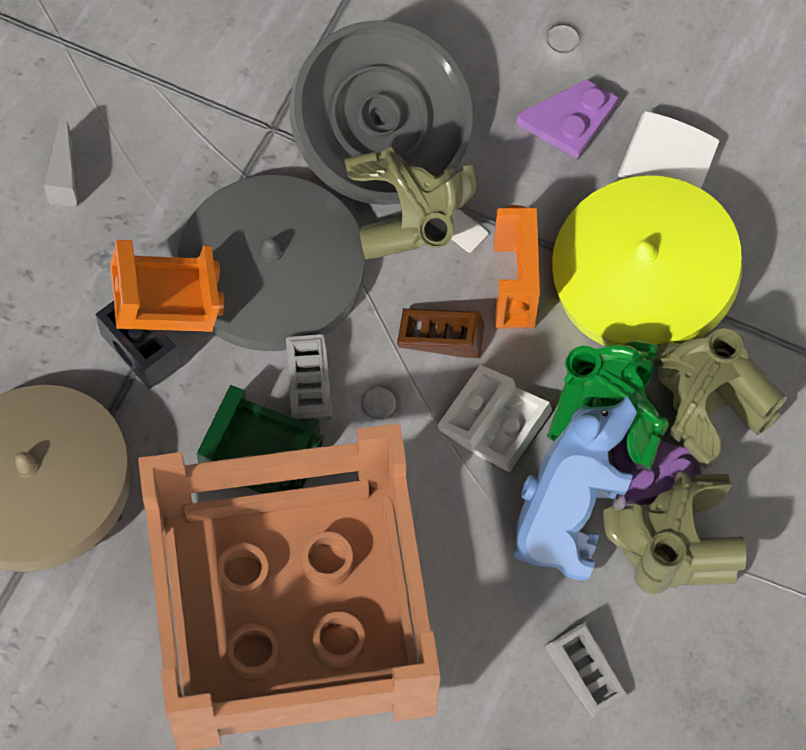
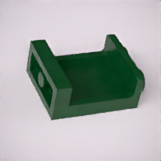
(253, 430)

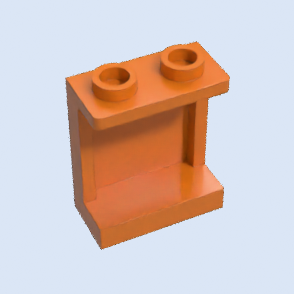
(165, 290)
(518, 297)

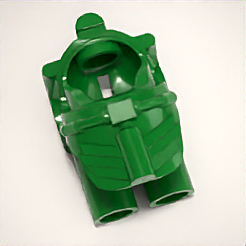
(604, 379)

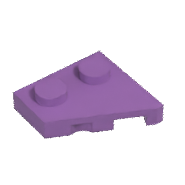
(570, 117)
(648, 484)

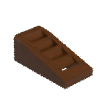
(443, 318)

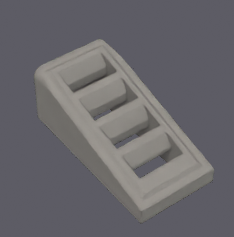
(60, 173)
(306, 353)
(599, 661)

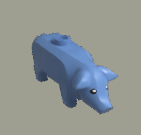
(566, 491)

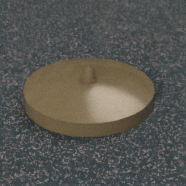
(59, 476)

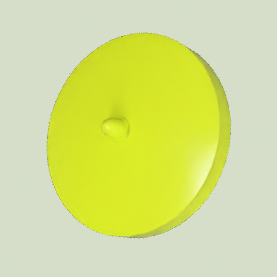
(647, 262)

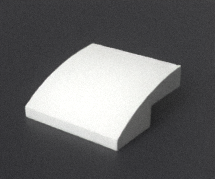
(669, 150)
(494, 418)

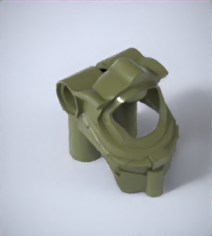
(421, 200)
(709, 376)
(663, 537)

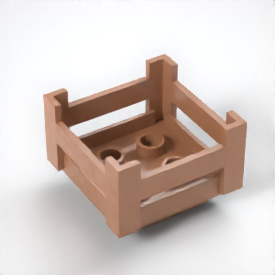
(290, 595)

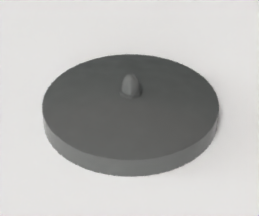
(375, 91)
(284, 259)

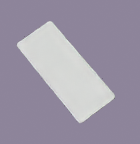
(466, 231)

